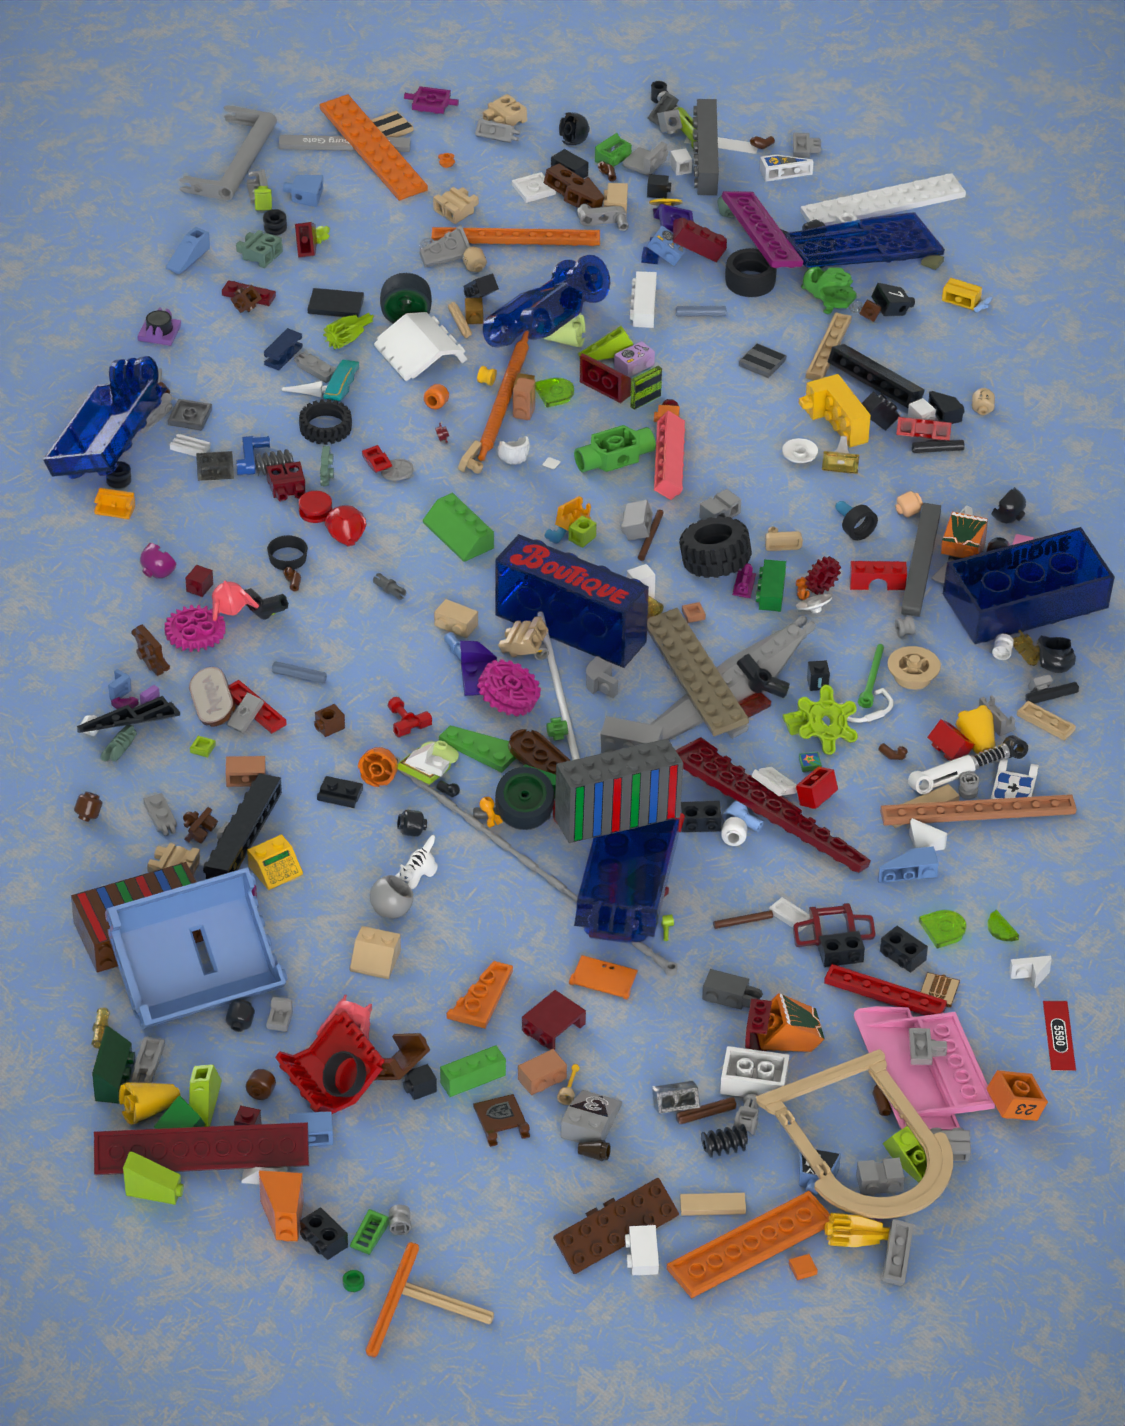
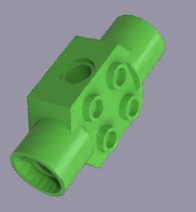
(614, 448)

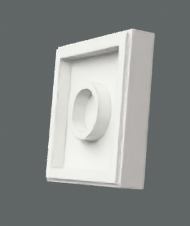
(532, 187)

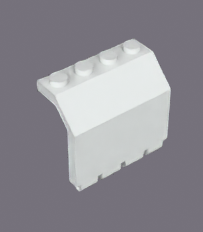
(416, 343)

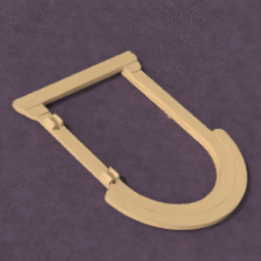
(935, 1146)

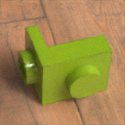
(263, 198)

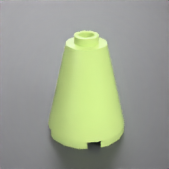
(570, 333)

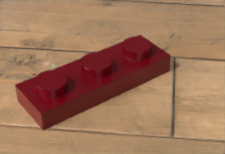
(266, 294)

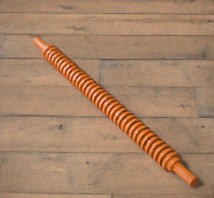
(503, 396)

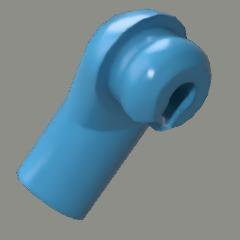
(843, 508)
(555, 536)

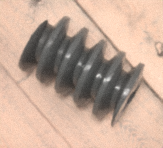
(273, 459)

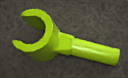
(667, 920)

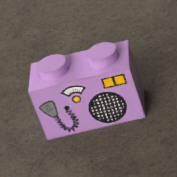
(634, 359)

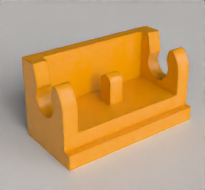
(114, 503)
(571, 511)

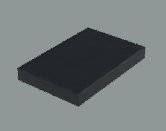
(335, 302)

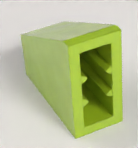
(150, 1180)

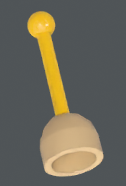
(564, 1092)

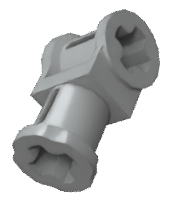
(748, 1114)

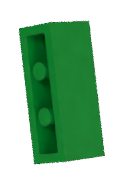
(771, 585)

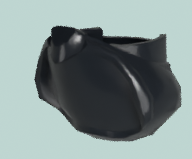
(1056, 654)

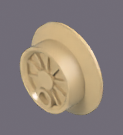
(913, 666)

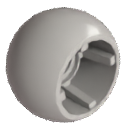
(391, 897)

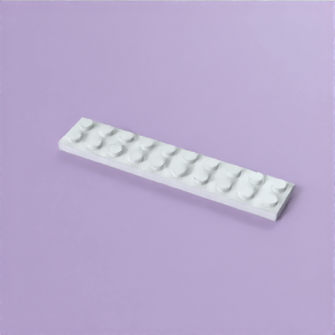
(887, 199)

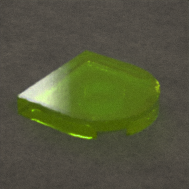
(554, 391)
(943, 927)

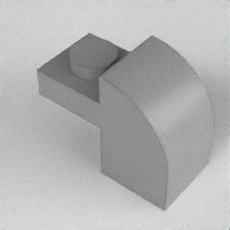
(600, 677)

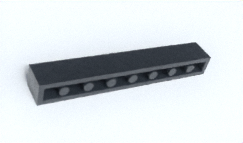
(244, 826)

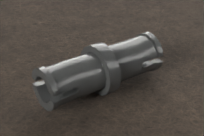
(389, 586)

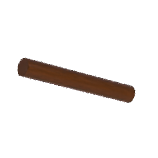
(743, 919)

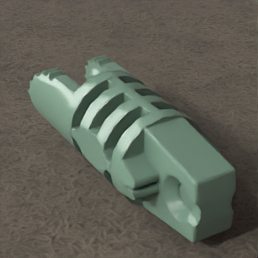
(119, 744)

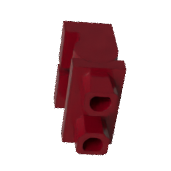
(286, 483)

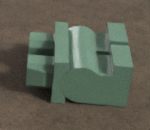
(260, 248)

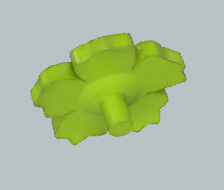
(322, 233)

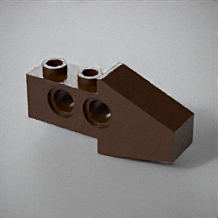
(573, 187)

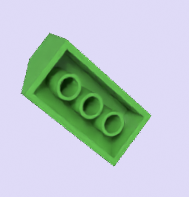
(459, 527)

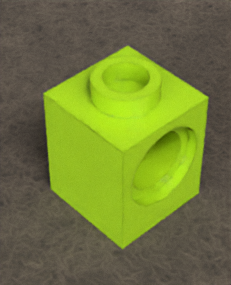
(582, 531)

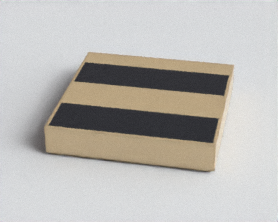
(393, 124)

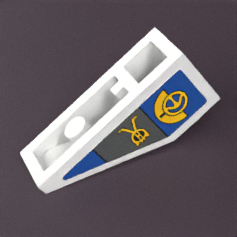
(783, 167)

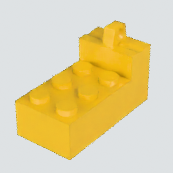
(839, 405)

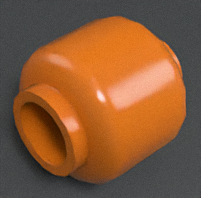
(436, 396)

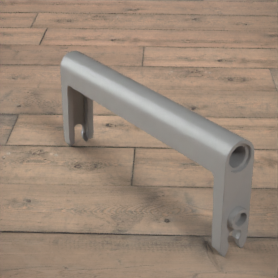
(262, 125)

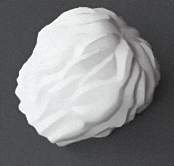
(513, 451)

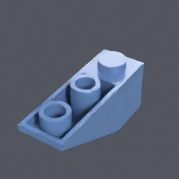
(189, 250)
(914, 864)

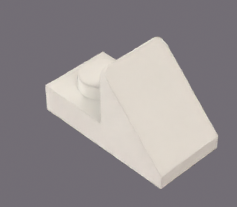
(423, 759)
(1032, 967)

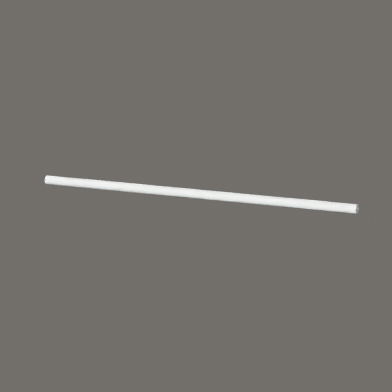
(559, 693)

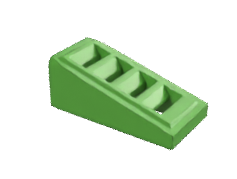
(371, 1216)

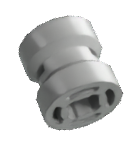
(969, 785)
(399, 1219)

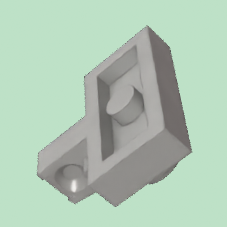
(923, 1047)

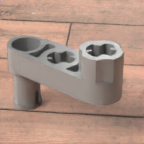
(612, 214)

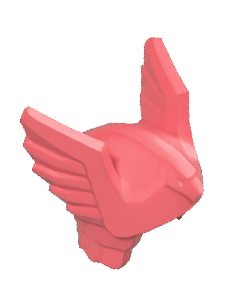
(230, 599)
(359, 1014)

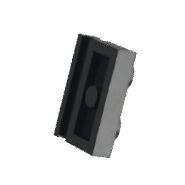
(340, 792)

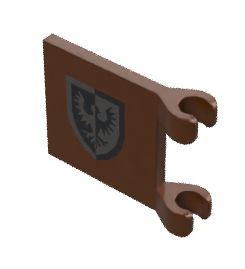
(500, 1115)

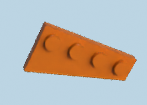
(482, 997)

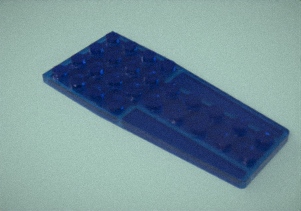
(866, 241)

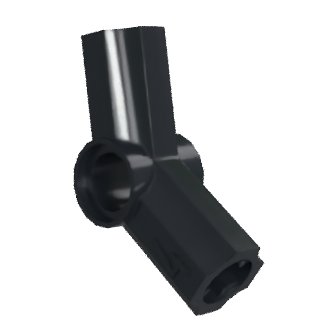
(268, 605)
(761, 679)

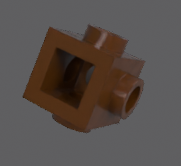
(245, 299)

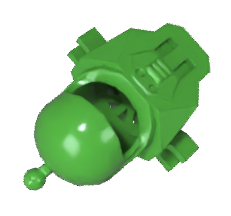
(830, 286)

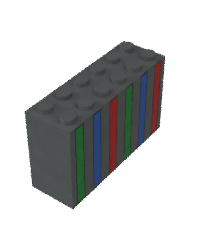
(618, 790)

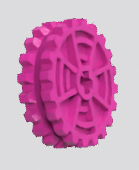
(509, 687)

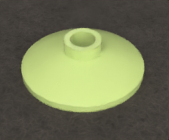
(444, 750)

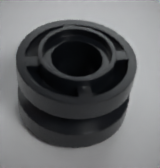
(274, 222)
(120, 477)

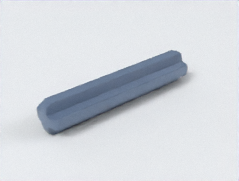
(701, 311)
(299, 672)

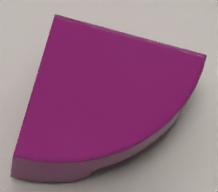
(118, 703)

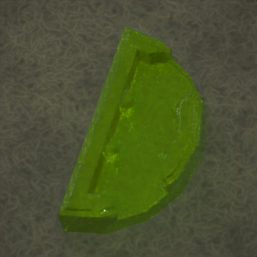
(1001, 928)

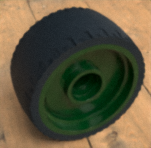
(403, 295)

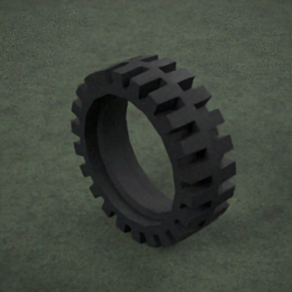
(325, 409)

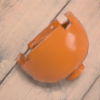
(378, 766)

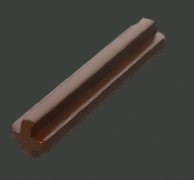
(706, 1110)

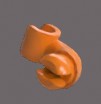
(801, 591)

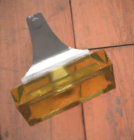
(841, 459)

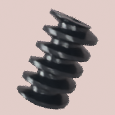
(724, 1140)

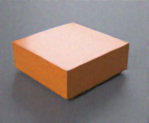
(803, 1267)

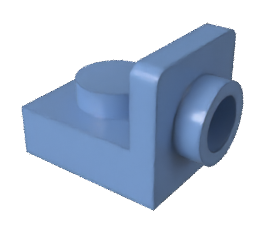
(120, 686)

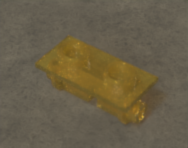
(1032, 652)

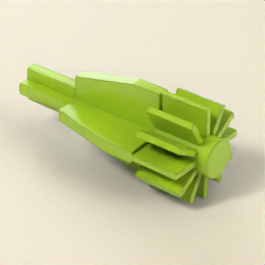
(346, 329)

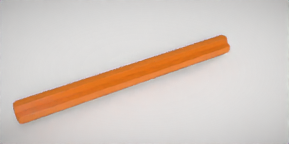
(392, 1299)

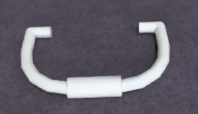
(875, 715)

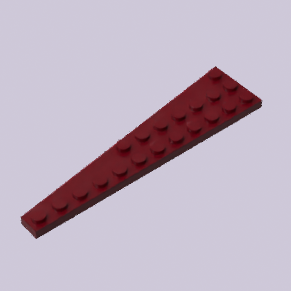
(704, 762)

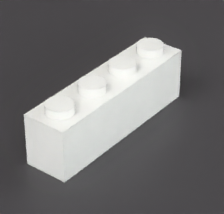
(643, 299)

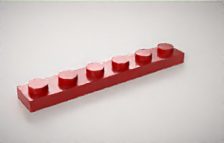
(884, 991)

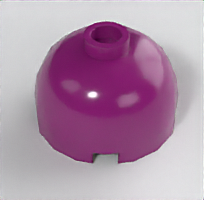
(156, 562)

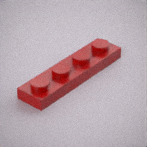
(266, 716)

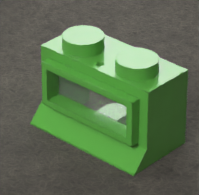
(612, 150)

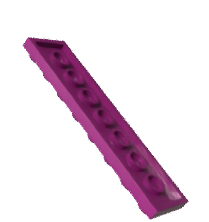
(762, 229)

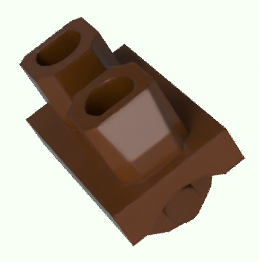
(196, 824)

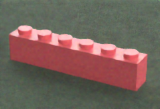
(669, 455)

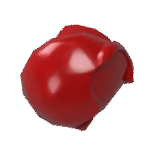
(345, 524)

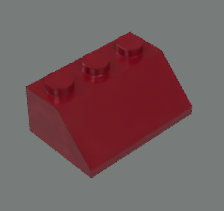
(699, 239)
(604, 379)

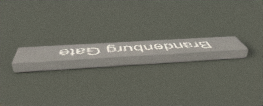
(314, 142)

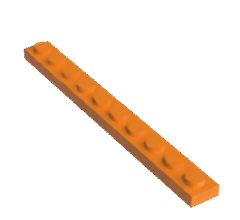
(524, 236)

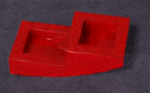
(376, 459)

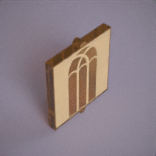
(940, 987)

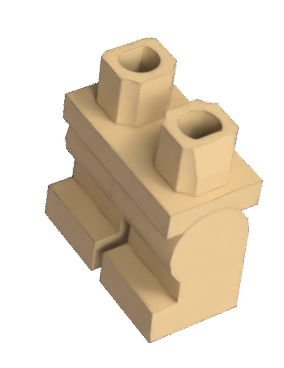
(505, 112)
(455, 204)
(523, 637)
(172, 856)

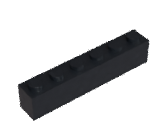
(875, 375)

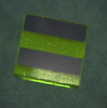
(646, 387)

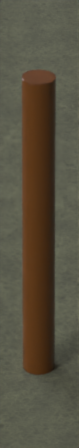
(648, 540)

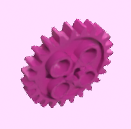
(194, 628)

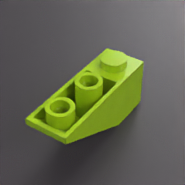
(204, 1091)
(908, 1149)

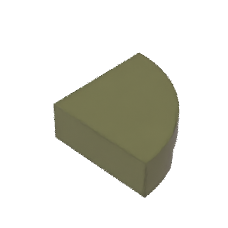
(932, 261)

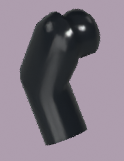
(449, 789)

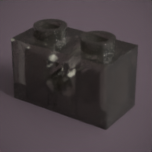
(675, 1097)

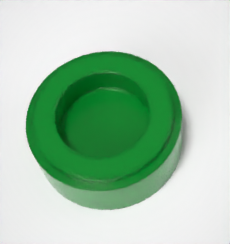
(353, 1281)

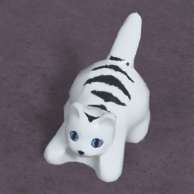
(420, 864)

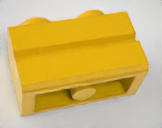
(962, 293)

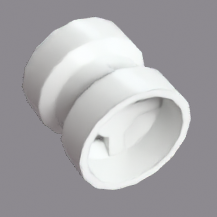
(1003, 647)

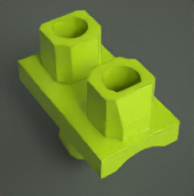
(794, 721)

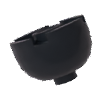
(573, 128)
(1010, 507)

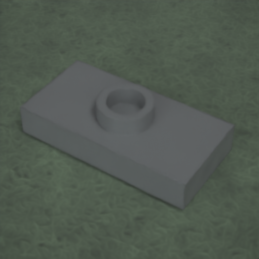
(666, 103)

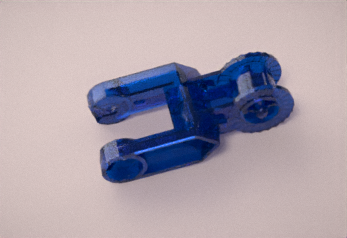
(550, 304)

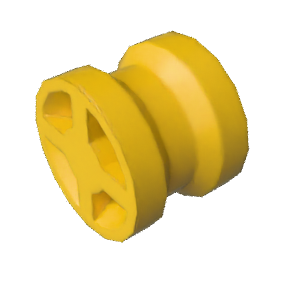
(486, 375)

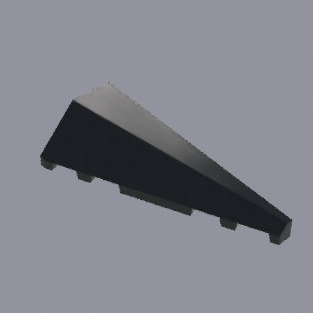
(150, 711)

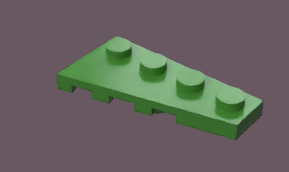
(481, 747)

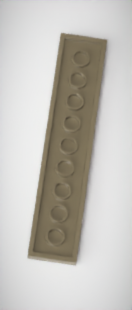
(696, 672)

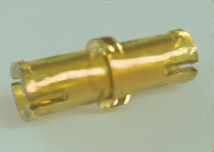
(99, 1026)

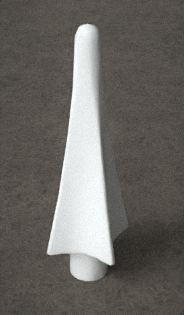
(314, 389)

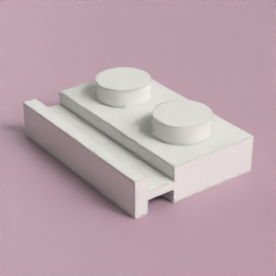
(775, 781)

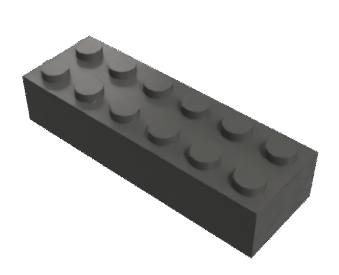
(705, 147)

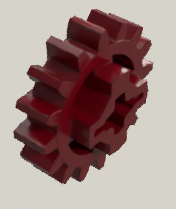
(823, 575)

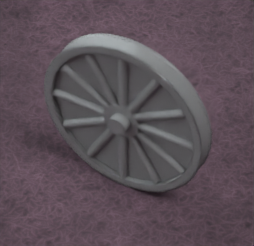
(400, 470)

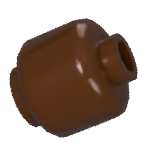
(88, 806)
(260, 1084)

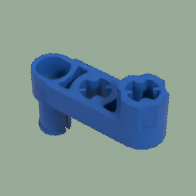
(247, 465)

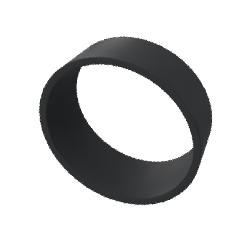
(283, 542)
(330, 1072)

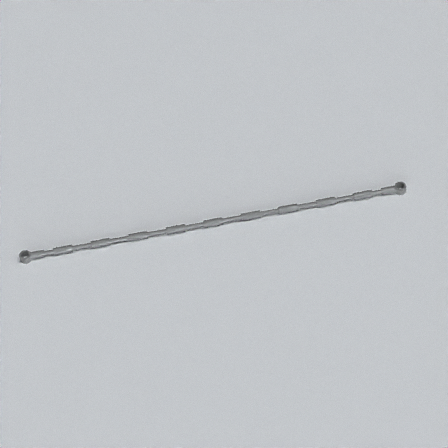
(670, 967)

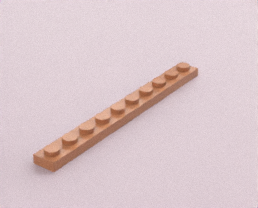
(978, 809)

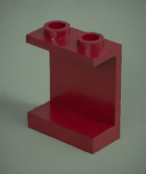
(551, 1018)
(757, 1022)

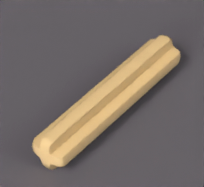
(459, 319)

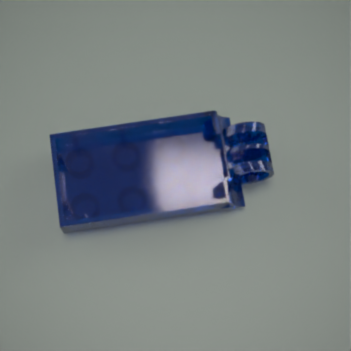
(107, 420)
(626, 882)

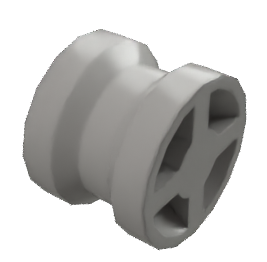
(904, 626)

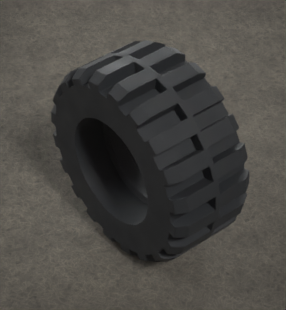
(715, 547)

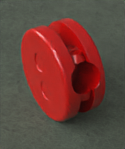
(314, 506)

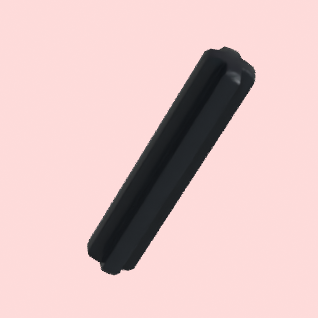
(938, 446)
(1052, 693)

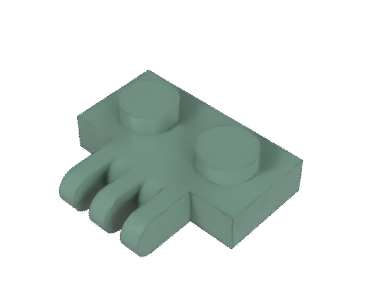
(326, 470)

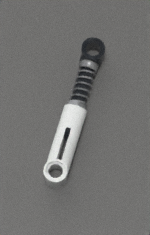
(954, 769)

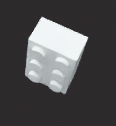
(753, 1071)

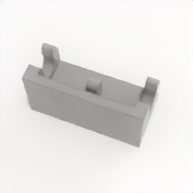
(254, 183)
(1002, 724)

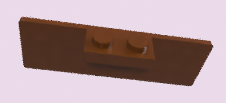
(606, 1229)

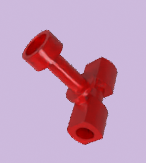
(408, 720)

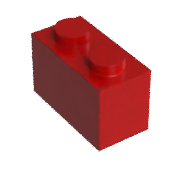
(950, 740)
(817, 787)

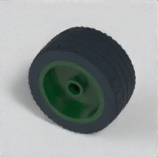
(524, 798)

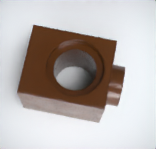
(329, 720)

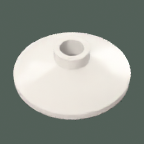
(800, 450)
(814, 603)

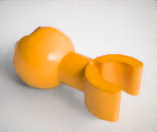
(487, 805)

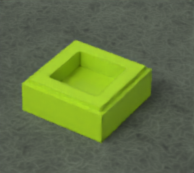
(202, 746)

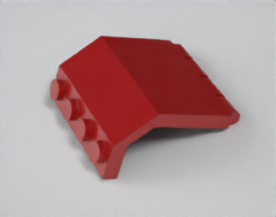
(308, 1065)

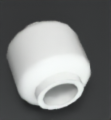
(734, 831)

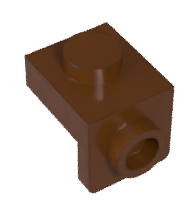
(870, 310)

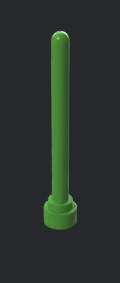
(866, 698)

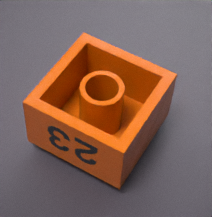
(1017, 1095)

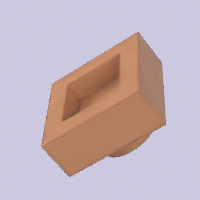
(693, 612)

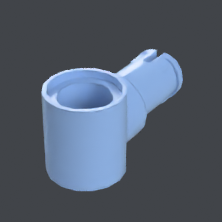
(739, 810)

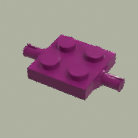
(431, 99)

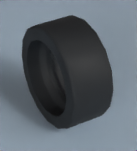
(854, 516)

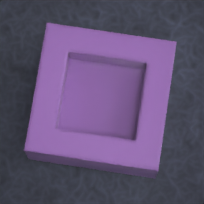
(149, 694)

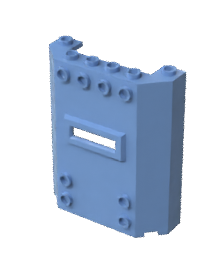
(162, 960)

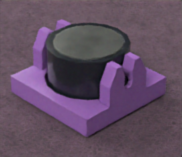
(159, 328)

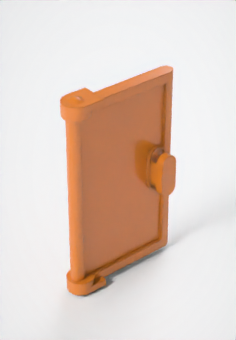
(614, 981)

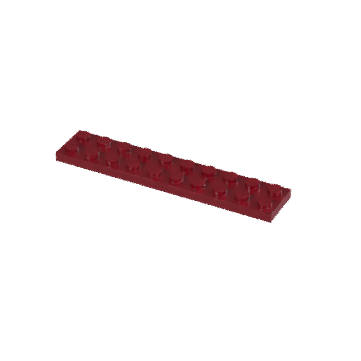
(205, 1147)

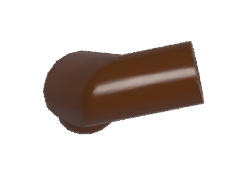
(762, 143)
(607, 169)
(293, 577)
(899, 754)

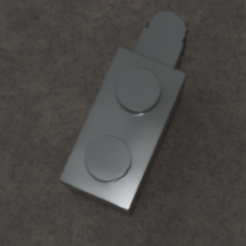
(729, 990)

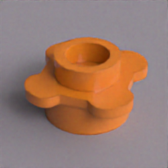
(446, 160)

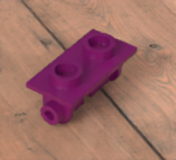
(744, 582)

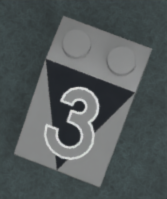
(589, 1117)

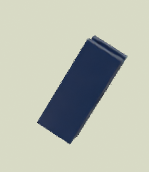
(283, 349)

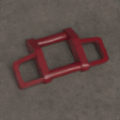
(814, 914)

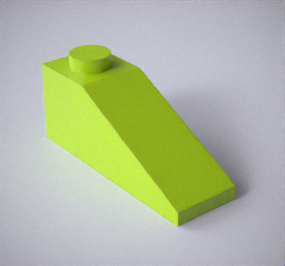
(608, 345)

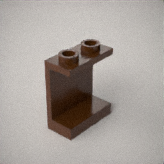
(411, 1050)

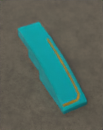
(341, 379)

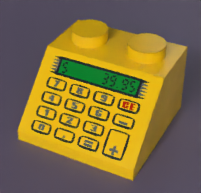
(274, 862)

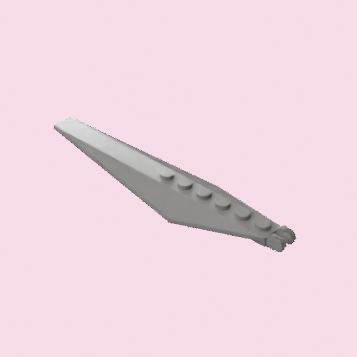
(768, 653)

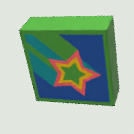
(809, 761)

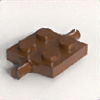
(150, 650)

